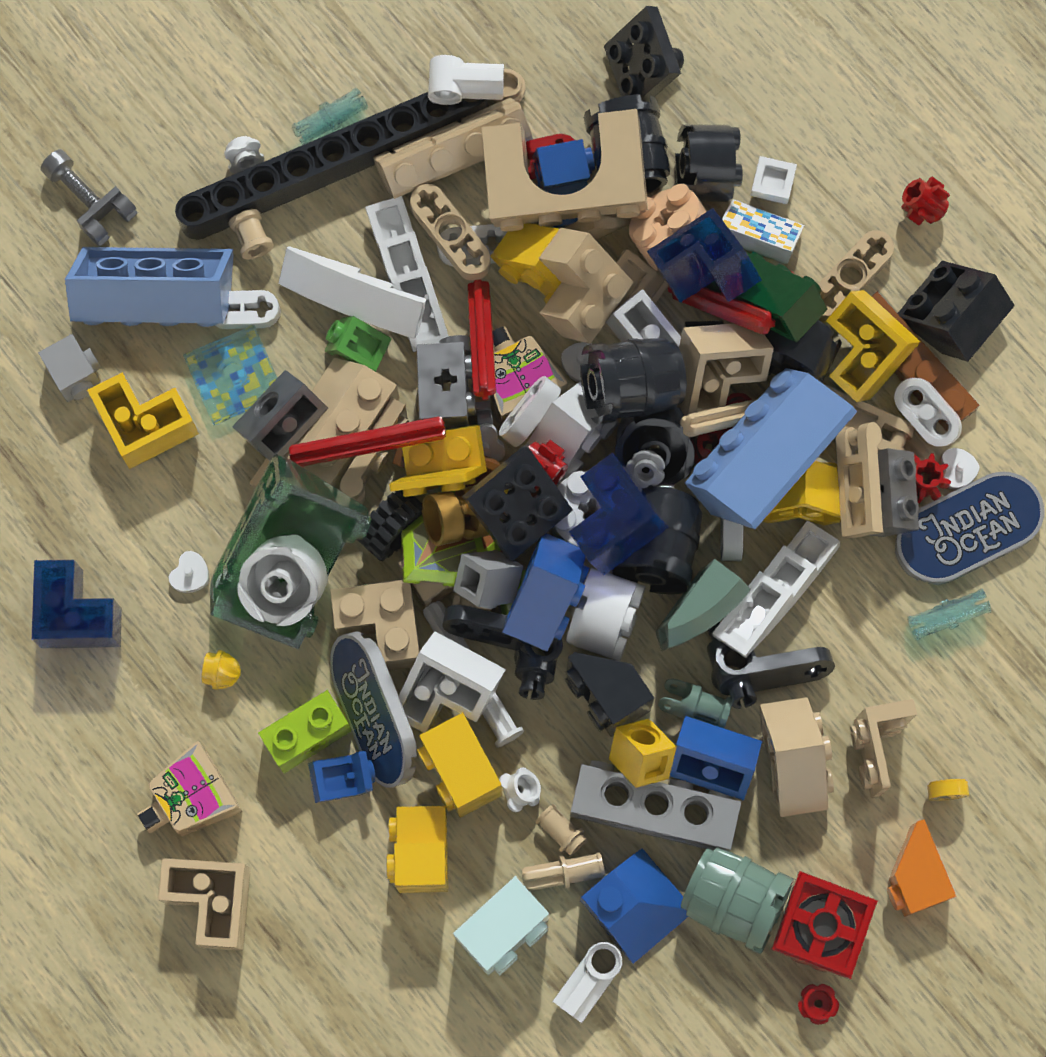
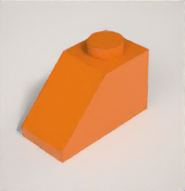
(918, 874)

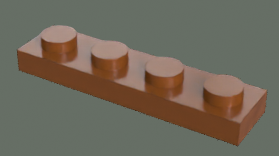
(927, 366)

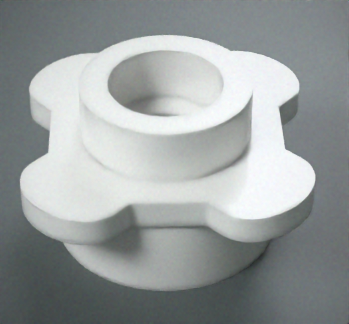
(243, 154)
(528, 786)

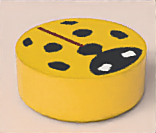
(948, 789)

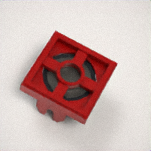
(824, 925)

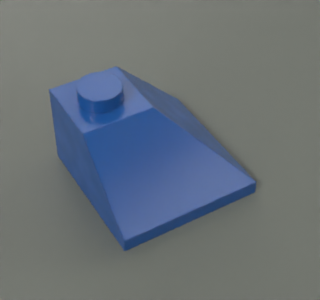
(635, 905)

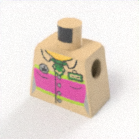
(517, 369)
(189, 794)

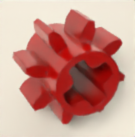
(925, 201)
(551, 459)
(935, 477)

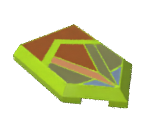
(436, 563)

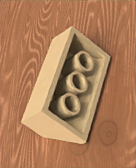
(354, 404)

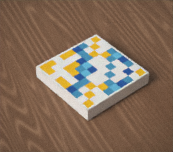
(762, 231)

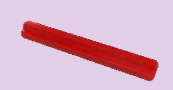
(732, 311)
(481, 339)
(368, 441)

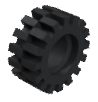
(388, 522)

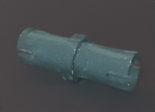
(329, 116)
(949, 614)

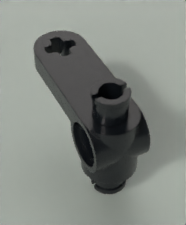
(487, 627)
(764, 671)

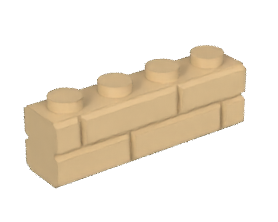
(444, 149)

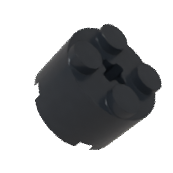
(709, 161)
(811, 354)
(658, 429)

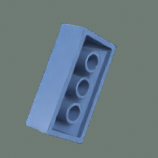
(150, 286)
(769, 448)

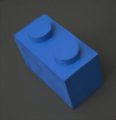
(715, 758)

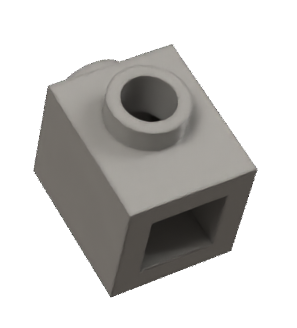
(71, 368)
(488, 578)

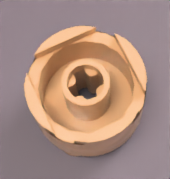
(665, 215)

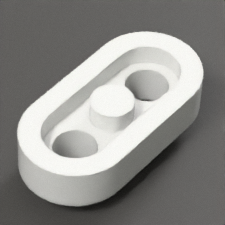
(928, 412)

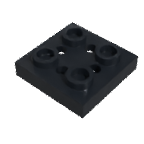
(647, 52)
(509, 492)

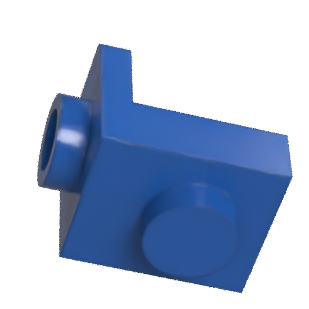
(341, 777)

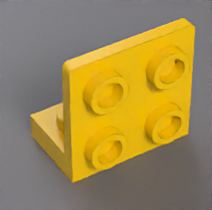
(443, 462)

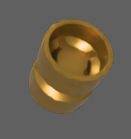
(450, 518)

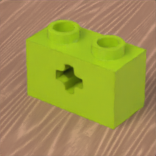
(305, 731)

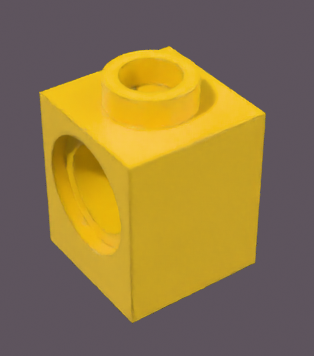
(642, 753)

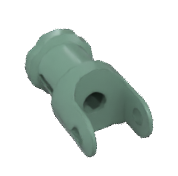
(695, 703)

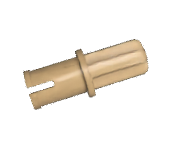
(563, 872)

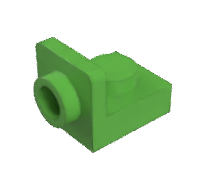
(357, 342)

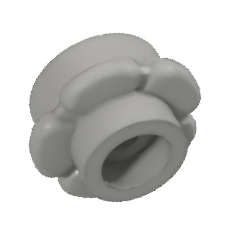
(646, 459)

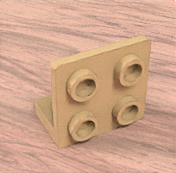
(869, 727)

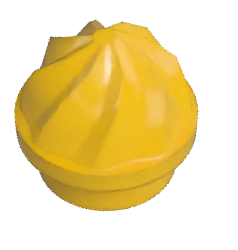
(220, 670)

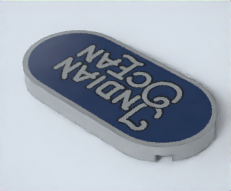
(971, 528)
(373, 708)

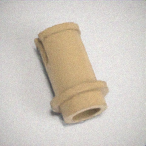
(562, 830)

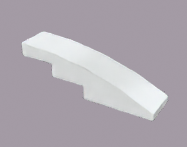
(406, 265)
(351, 292)
(777, 589)

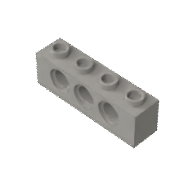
(592, 806)

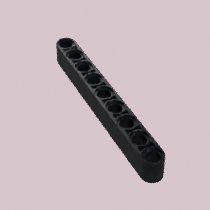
(313, 157)

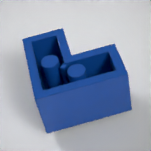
(563, 169)
(548, 588)

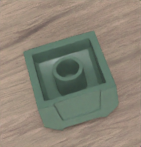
(705, 603)

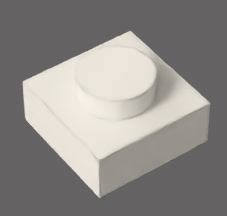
(773, 180)

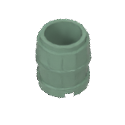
(736, 897)

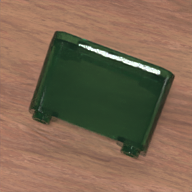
(285, 504)

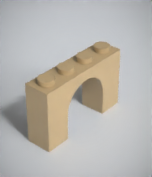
(615, 189)

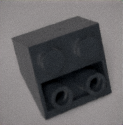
(957, 309)
(610, 688)

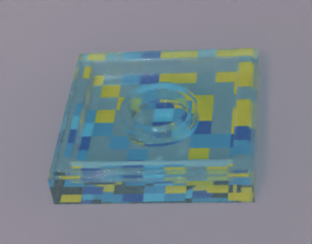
(231, 373)

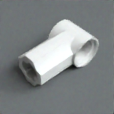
(453, 79)
(587, 984)

